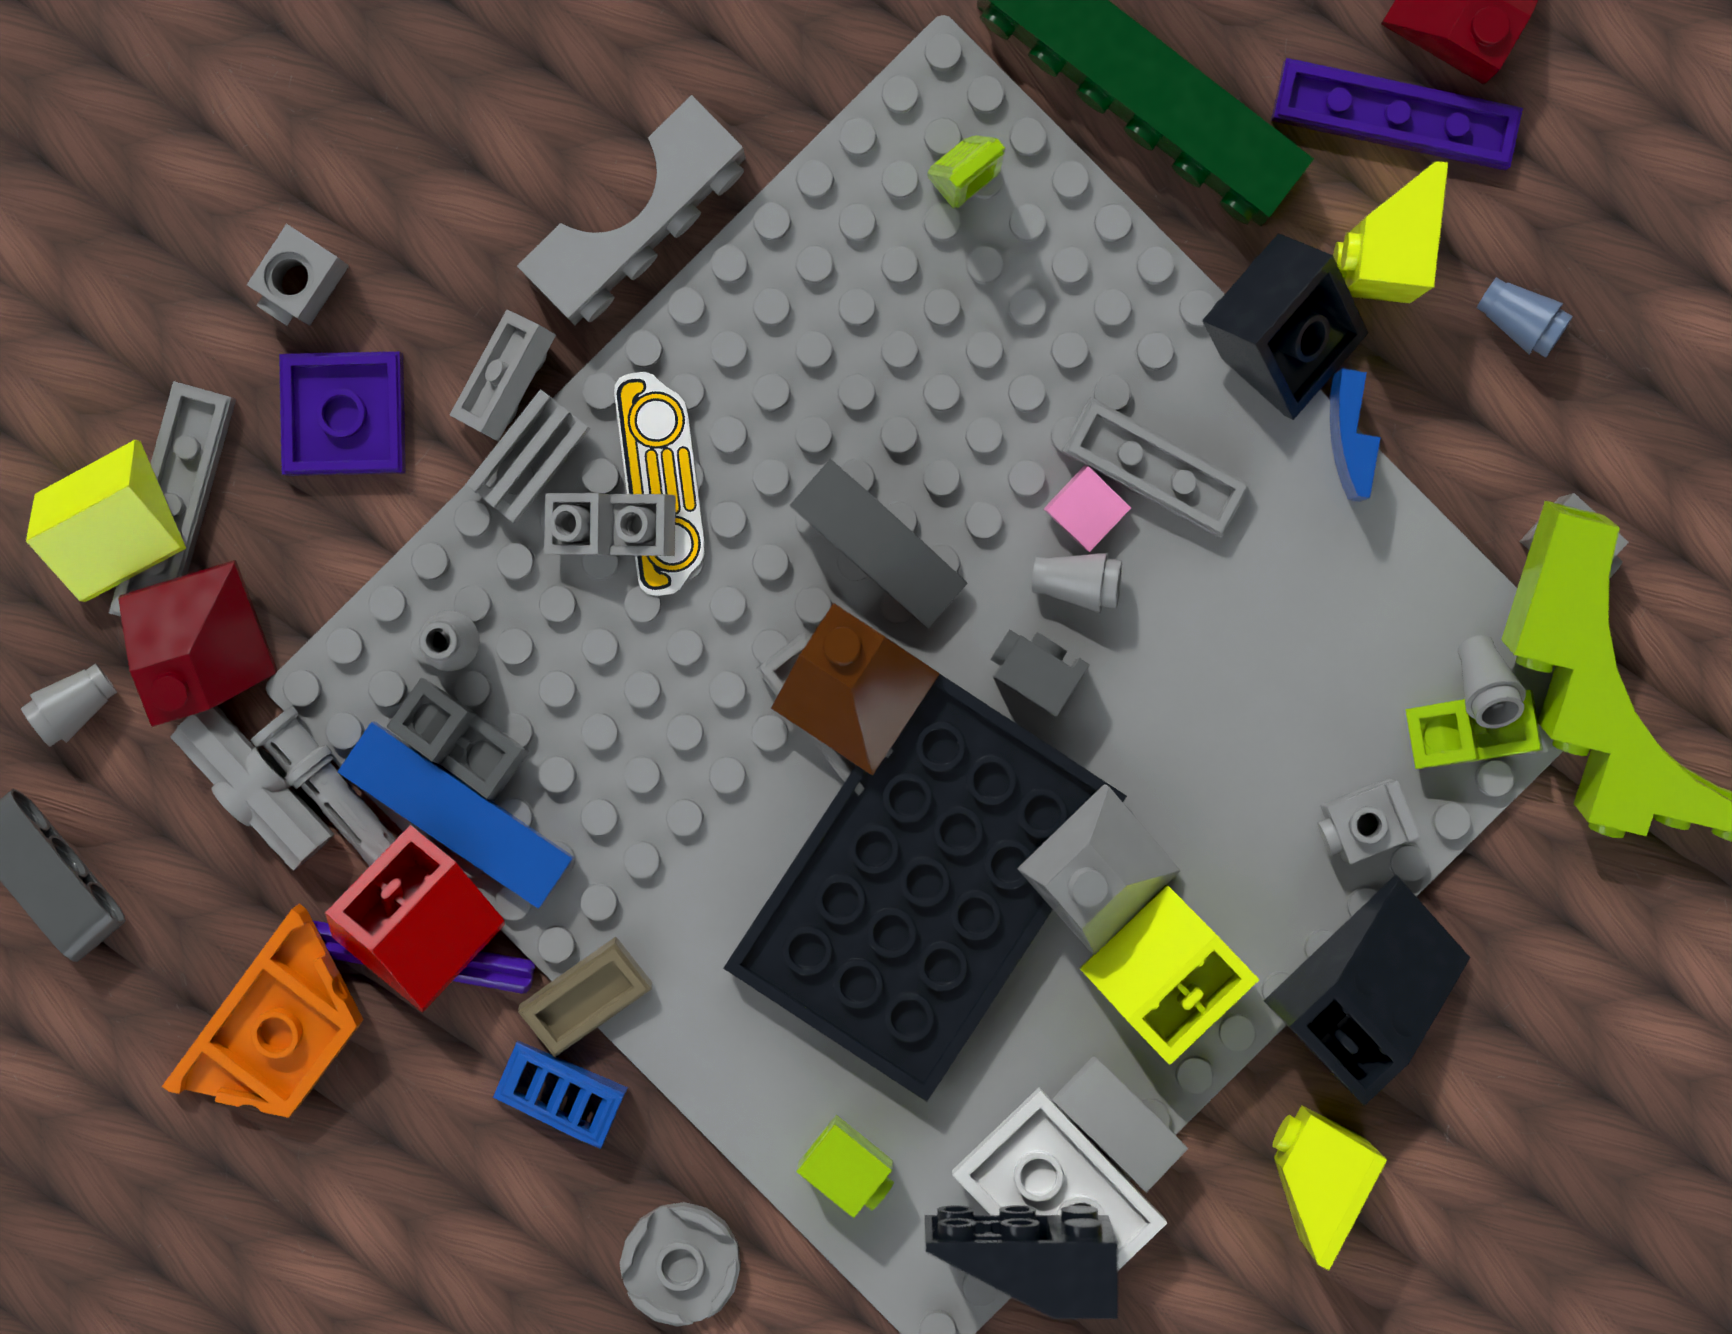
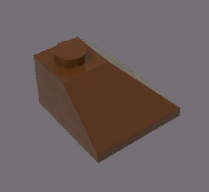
(854, 689)

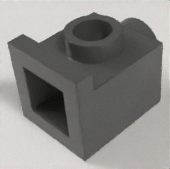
(1037, 670)

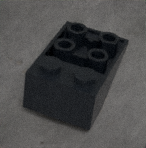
(1372, 990)
(1046, 1261)

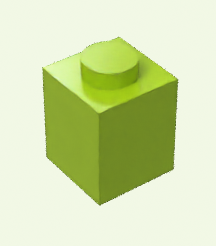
(847, 1168)

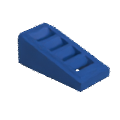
(571, 1124)

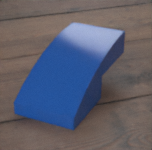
(1353, 452)

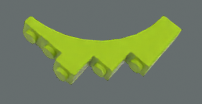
(1564, 622)

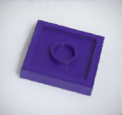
(342, 413)

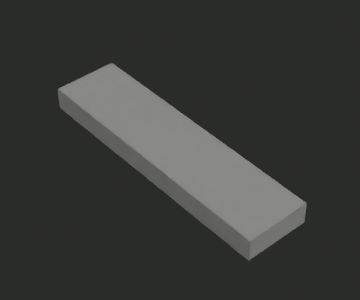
(185, 469)

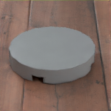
(680, 1264)

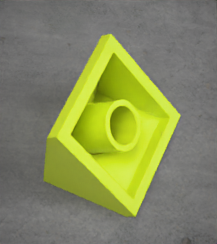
(104, 523)

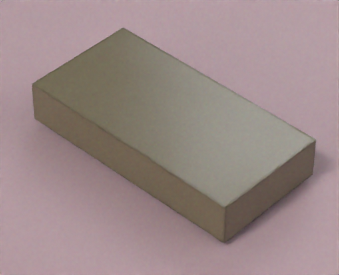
(585, 996)

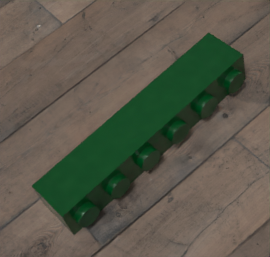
(1158, 97)

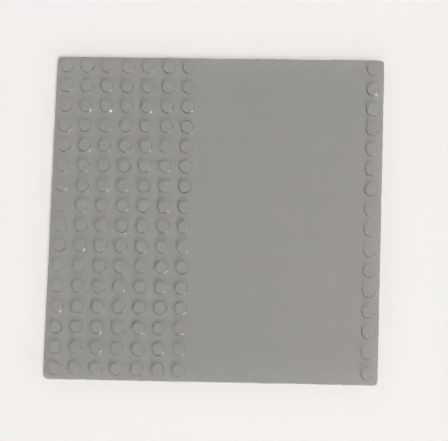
(944, 377)

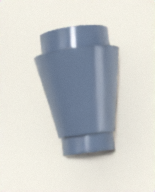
(1525, 316)

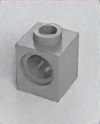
(294, 250)

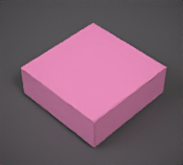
(1087, 508)

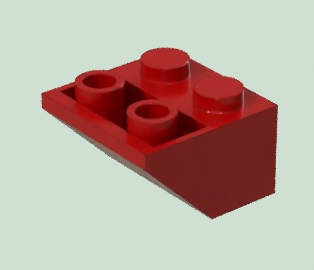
(414, 919)

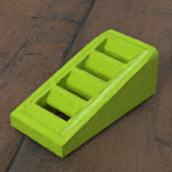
(967, 168)

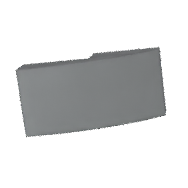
(609, 524)
(1120, 1124)

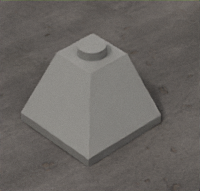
(1099, 869)

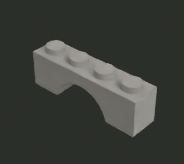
(582, 267)

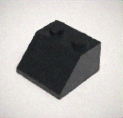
(1287, 323)

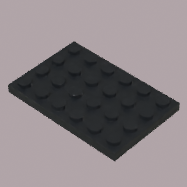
(912, 891)

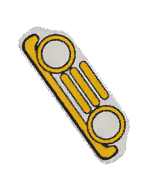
(660, 461)

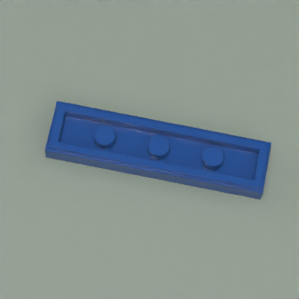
(455, 814)

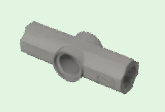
(252, 786)

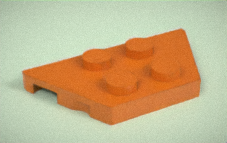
(274, 1027)

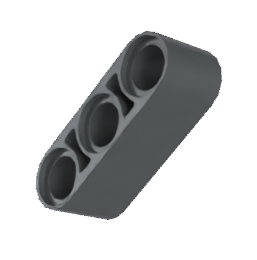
(53, 880)

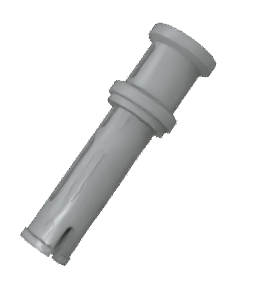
(311, 768)

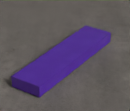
(1396, 114)

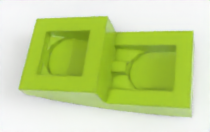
(1448, 735)

